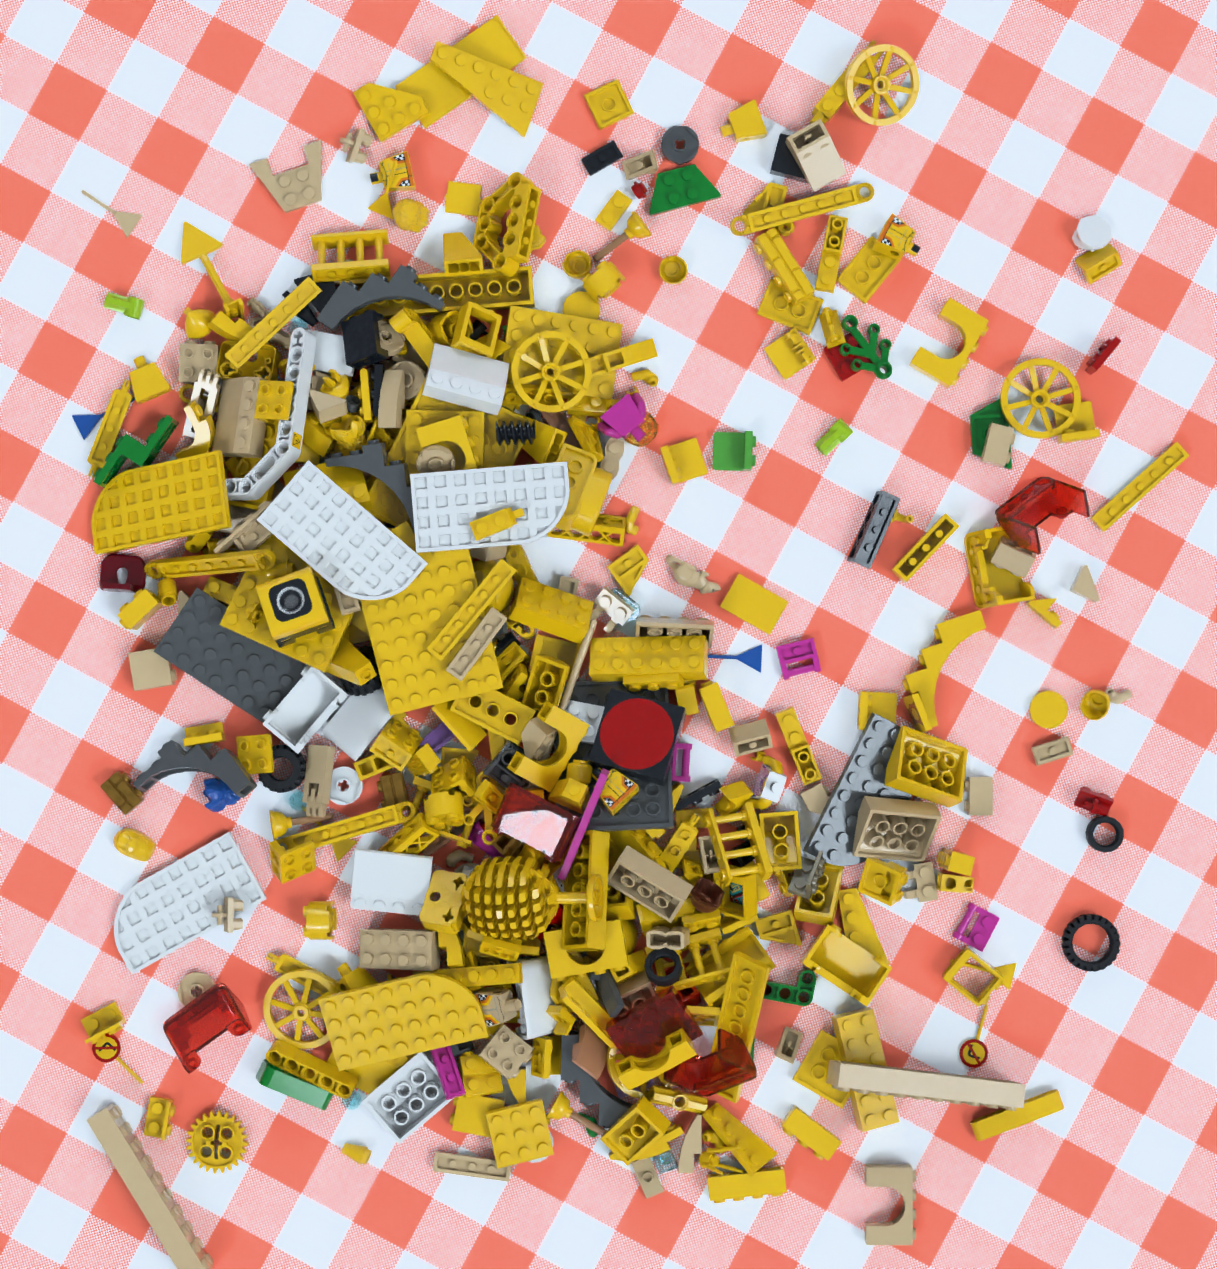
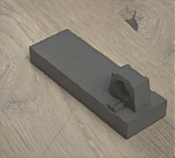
(608, 992)

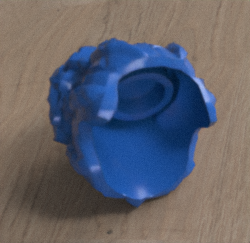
(218, 794)

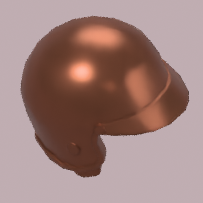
(706, 895)

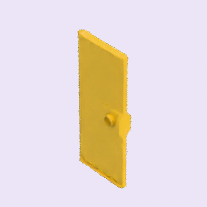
(441, 91)

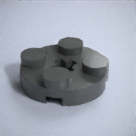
(680, 133)

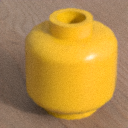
(579, 771)

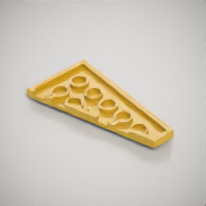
(496, 87)

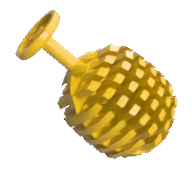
(519, 899)

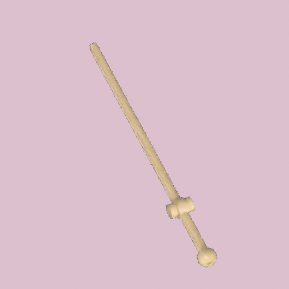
(569, 687)

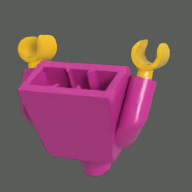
(624, 418)

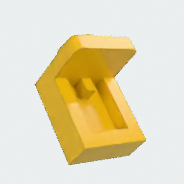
(562, 1017)

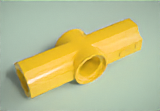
(667, 1097)

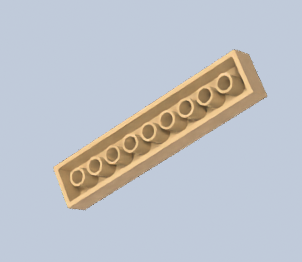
(925, 1084)
(148, 1190)

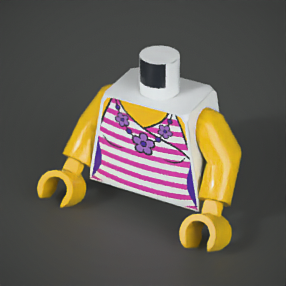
(768, 783)

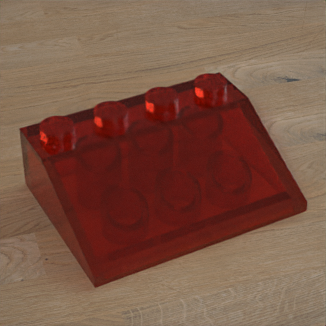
(645, 1026)

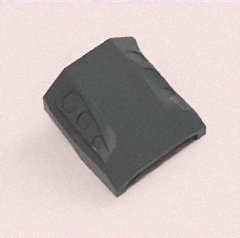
(498, 766)

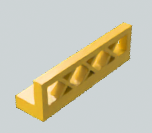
(604, 525)
(507, 662)
(410, 835)
(586, 1008)

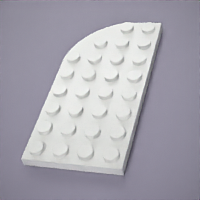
(452, 499)
(340, 538)
(180, 900)

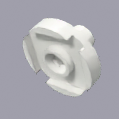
(348, 795)

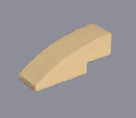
(391, 399)
(690, 1145)

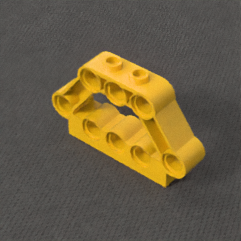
(523, 199)

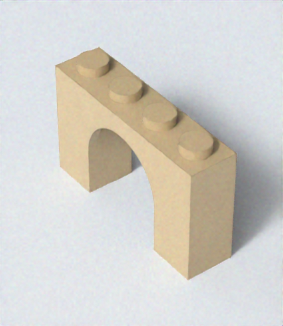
(900, 1230)

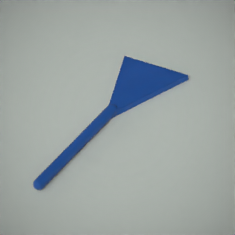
(87, 422)
(751, 657)

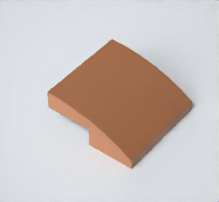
(590, 1052)

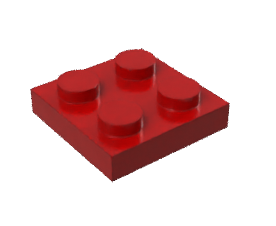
(1105, 349)
(842, 363)

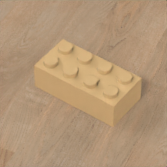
(649, 884)
(399, 949)

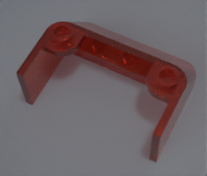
(1034, 505)
(715, 1071)

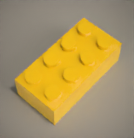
(551, 610)

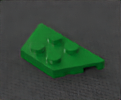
(681, 189)
(979, 426)

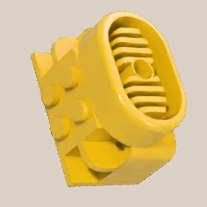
(587, 490)

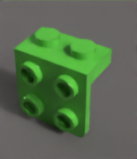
(733, 451)

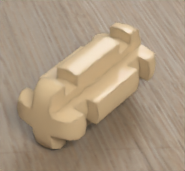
(257, 307)

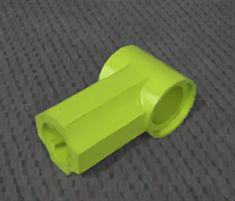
(129, 306)
(837, 434)

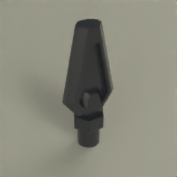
(305, 314)

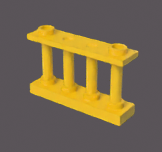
(352, 269)
(422, 786)
(751, 832)
(708, 937)

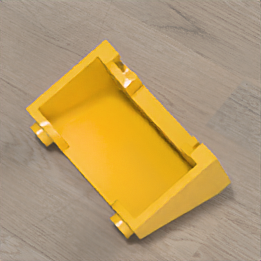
(991, 584)
(846, 964)

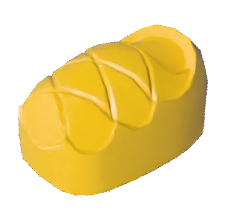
(134, 844)

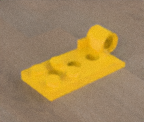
(496, 723)

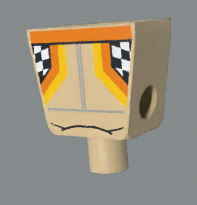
(497, 1005)

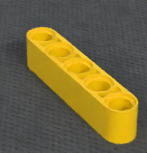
(311, 1069)
(1005, 1120)

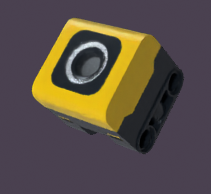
(294, 606)

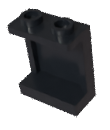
(363, 340)

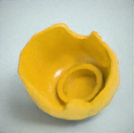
(577, 264)
(673, 269)
(1095, 704)

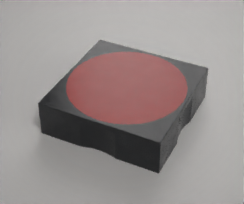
(637, 736)

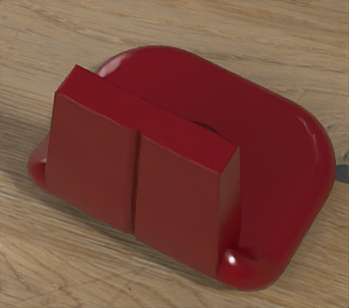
(136, 576)

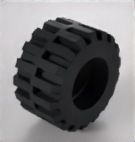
(371, 685)
(298, 772)

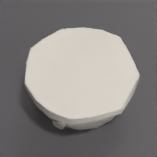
(1092, 233)

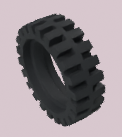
(1111, 931)

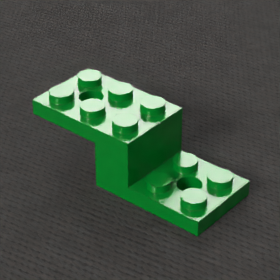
(132, 449)

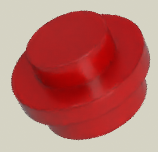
(639, 190)

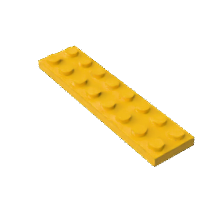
(742, 1005)

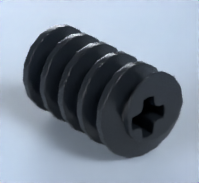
(515, 432)

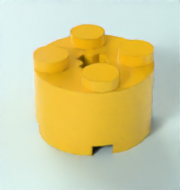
(603, 281)
(443, 327)
(444, 810)
(320, 920)

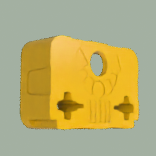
(266, 362)
(437, 913)

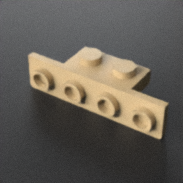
(248, 535)

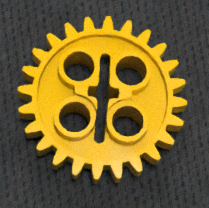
(200, 1139)

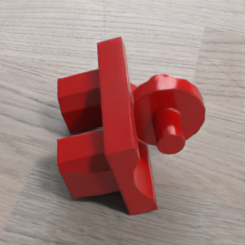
(1093, 801)

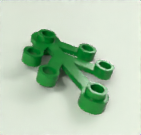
(867, 350)

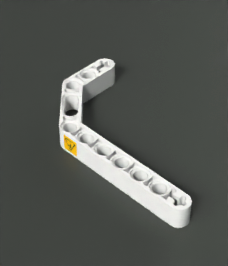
(289, 431)

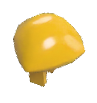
(196, 322)
(336, 386)

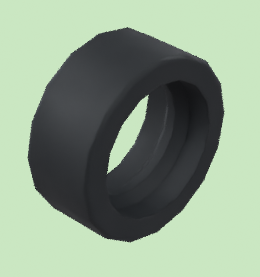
(1090, 836)
(663, 980)

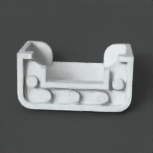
(305, 708)
(358, 723)
(534, 998)

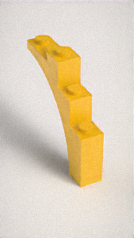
(950, 635)

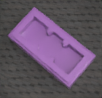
(438, 737)

